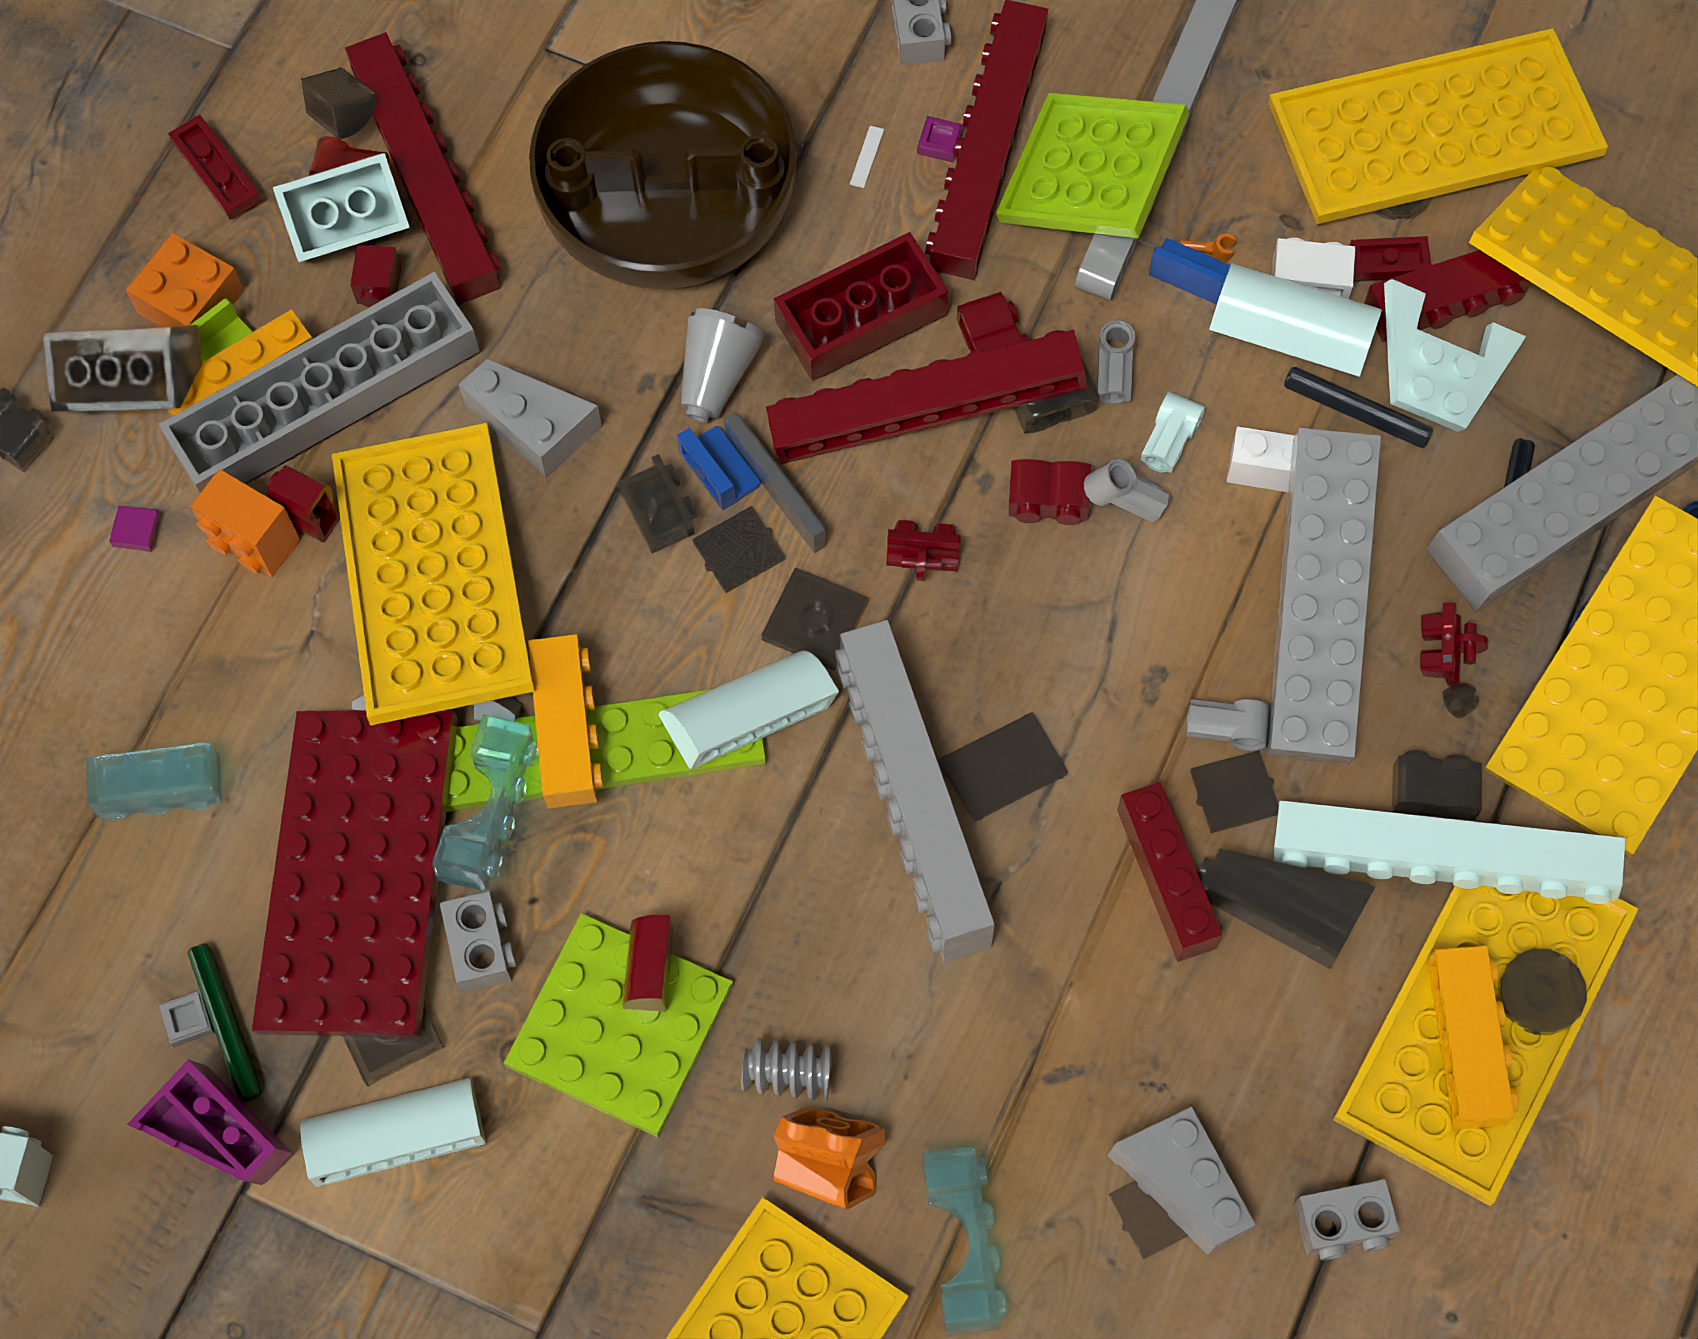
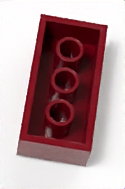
(861, 306)

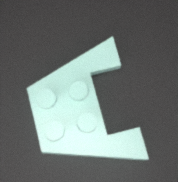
(1434, 375)

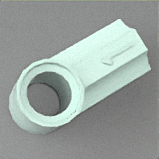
(1175, 423)

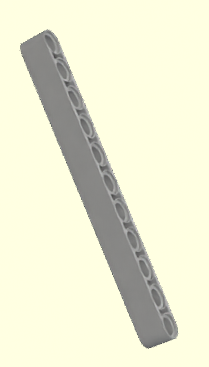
(1180, 84)

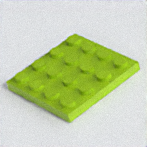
(1093, 164)
(610, 1055)

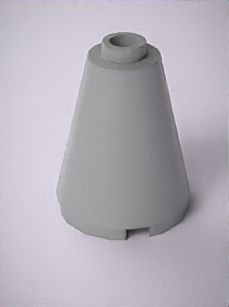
(715, 361)

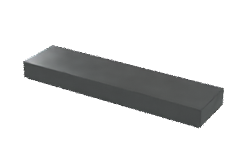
(775, 482)

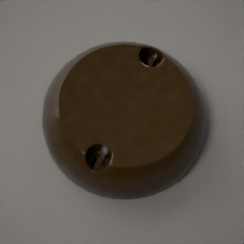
(663, 164)

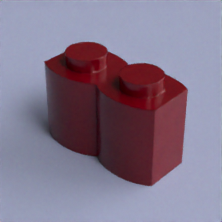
(988, 323)
(1048, 491)
(306, 502)

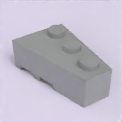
(529, 414)
(1187, 1179)

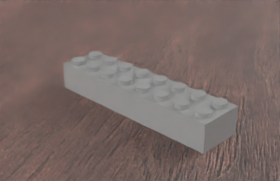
(322, 385)
(1571, 494)
(1323, 596)
(915, 792)

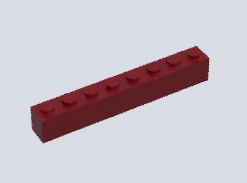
(988, 140)
(423, 170)
(926, 396)

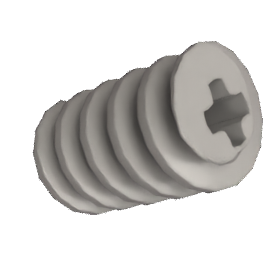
(787, 1069)

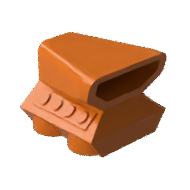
(827, 1156)

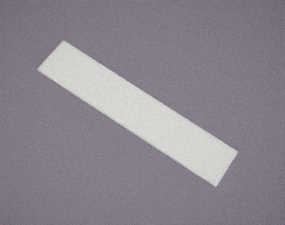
(866, 157)

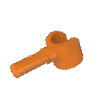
(1215, 249)

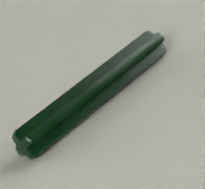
(224, 1022)

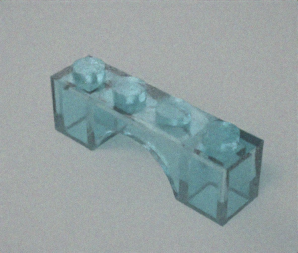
(470, 849)
(970, 1297)

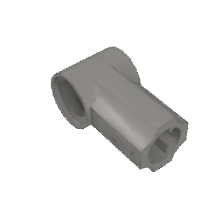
(1115, 364)
(1122, 487)
(1240, 723)

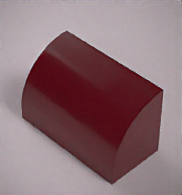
(648, 963)

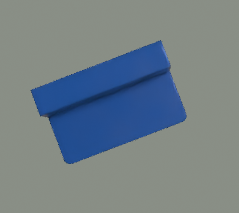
(1189, 270)
(717, 465)

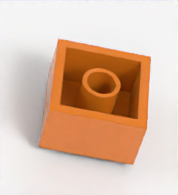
(182, 284)
(245, 524)

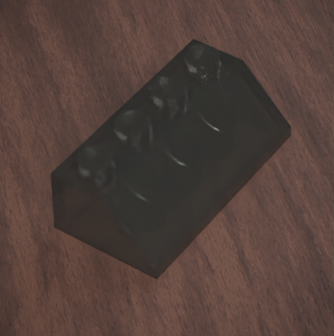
(121, 367)

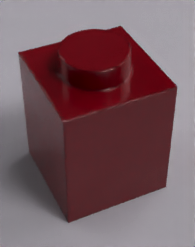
(374, 274)

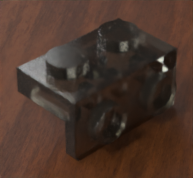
(658, 506)

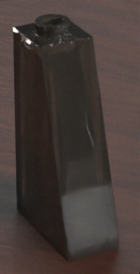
(1287, 902)

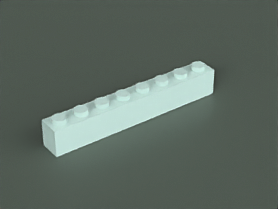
(1450, 851)

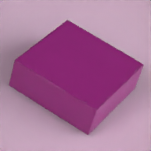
(939, 138)
(134, 528)

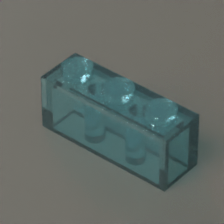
(153, 781)

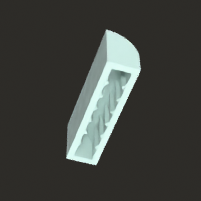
(1295, 319)
(749, 708)
(391, 1132)

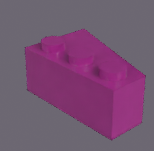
(213, 1124)

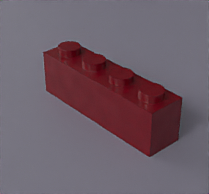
(1455, 289)
(1169, 872)

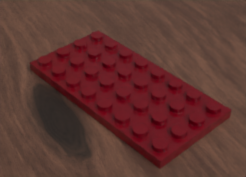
(355, 876)

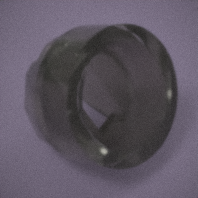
(1460, 699)

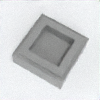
(186, 1019)

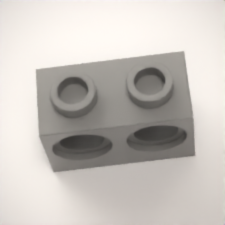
(918, 21)
(469, 944)
(1342, 1208)

